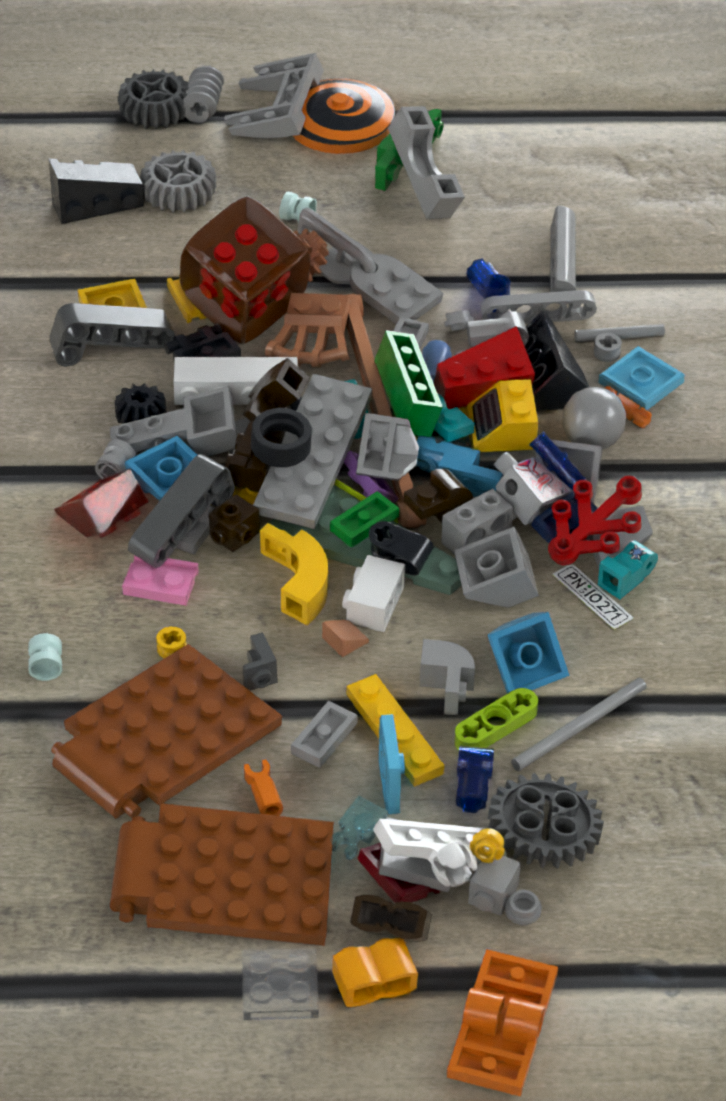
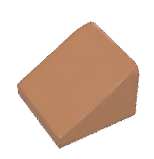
(343, 636)

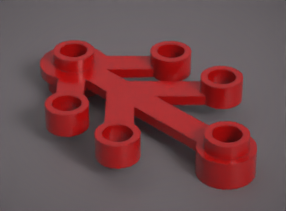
(627, 493)

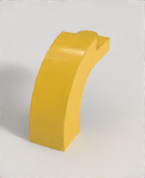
(308, 589)

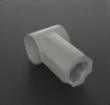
(483, 330)

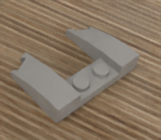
(285, 118)

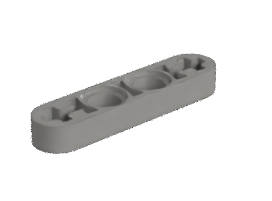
(539, 302)

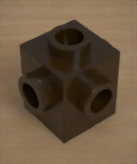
(234, 523)

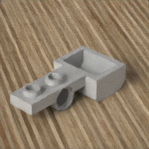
(204, 421)

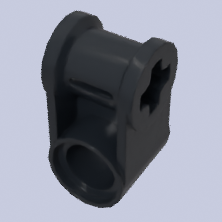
(400, 546)

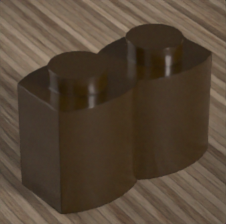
(400, 919)

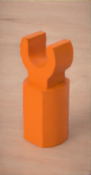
(264, 789)

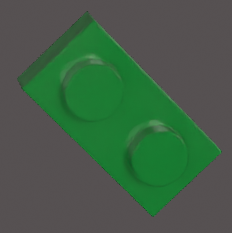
(356, 522)

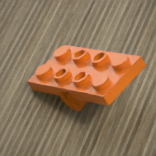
(502, 1022)

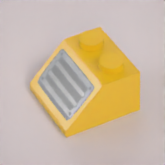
(504, 417)

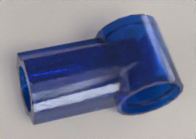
(487, 280)
(474, 773)

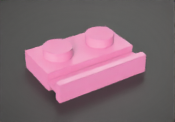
(167, 583)

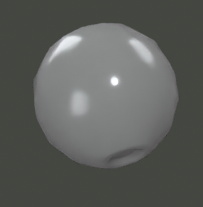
(594, 417)

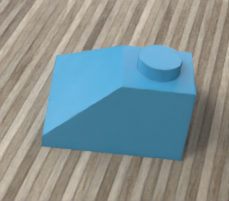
(528, 652)

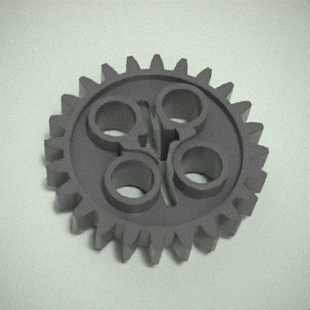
(571, 820)

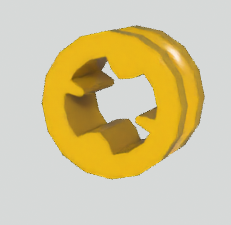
(165, 638)

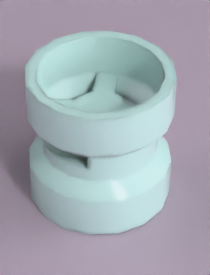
(292, 206)
(45, 657)

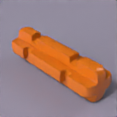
(641, 417)

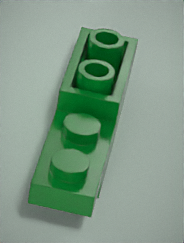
(388, 158)

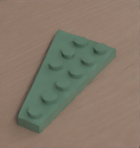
(438, 573)

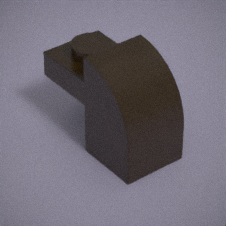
(276, 389)
(438, 495)

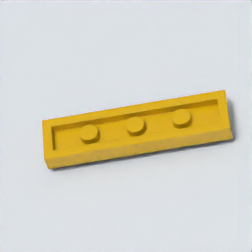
(374, 700)

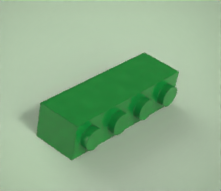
(408, 382)

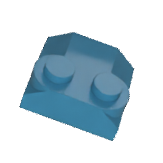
(160, 466)

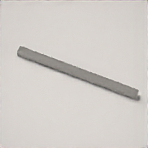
(578, 724)

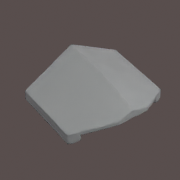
(387, 447)

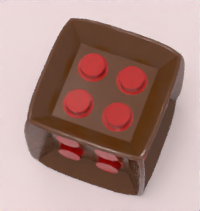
(244, 269)

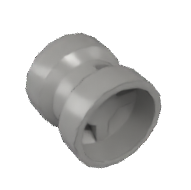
(114, 458)

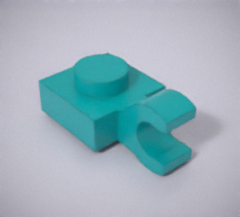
(453, 423)

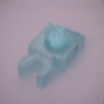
(357, 825)

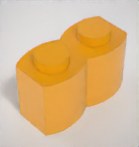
(374, 972)

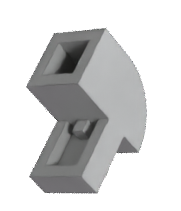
(449, 668)

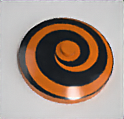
(345, 116)

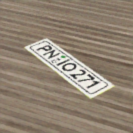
(593, 596)

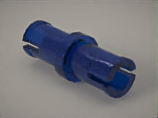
(556, 460)

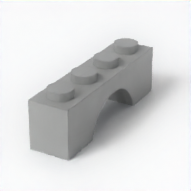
(413, 137)

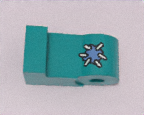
(628, 567)

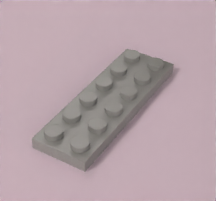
(301, 491)

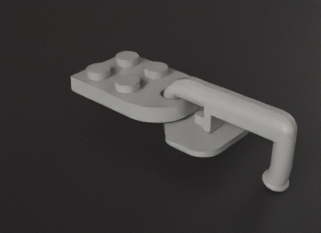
(378, 277)

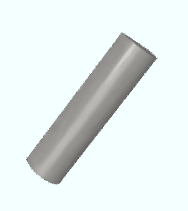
(563, 250)

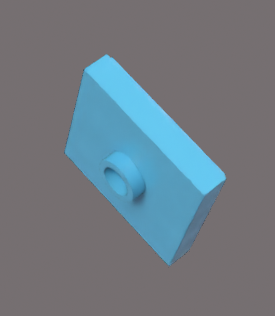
(642, 377)
(390, 764)

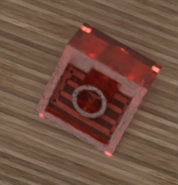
(104, 505)

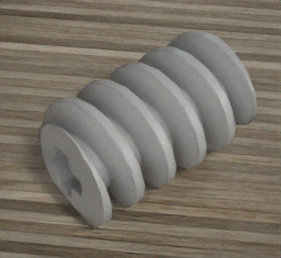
(203, 93)

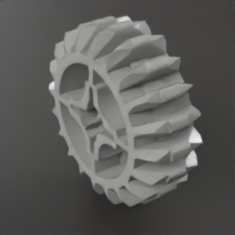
(178, 181)

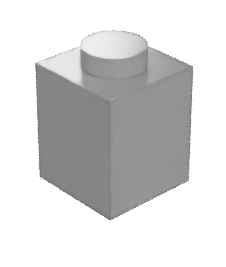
(494, 884)

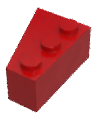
(481, 367)

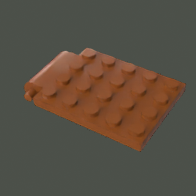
(160, 733)
(225, 874)

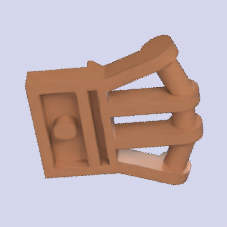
(313, 314)

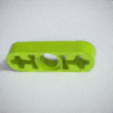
(500, 708)

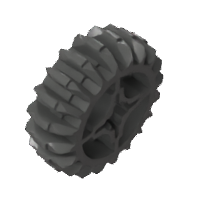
(153, 98)

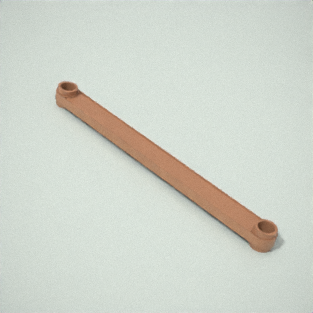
(378, 403)

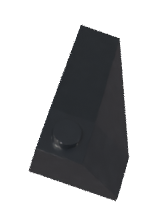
(554, 365)

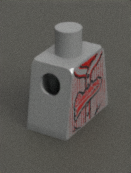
(528, 486)

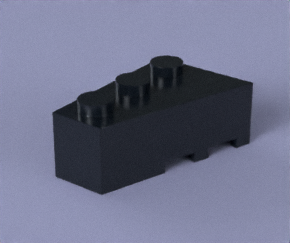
(93, 190)

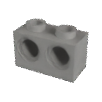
(476, 520)

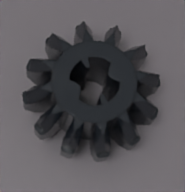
(139, 403)

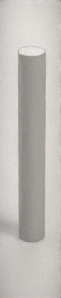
(621, 332)

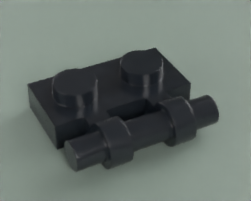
(203, 343)

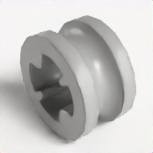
(607, 340)

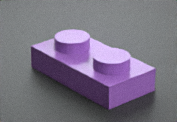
(369, 484)

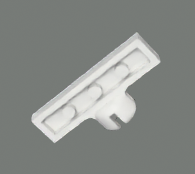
(440, 844)

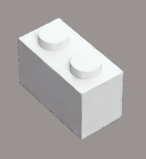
(374, 593)

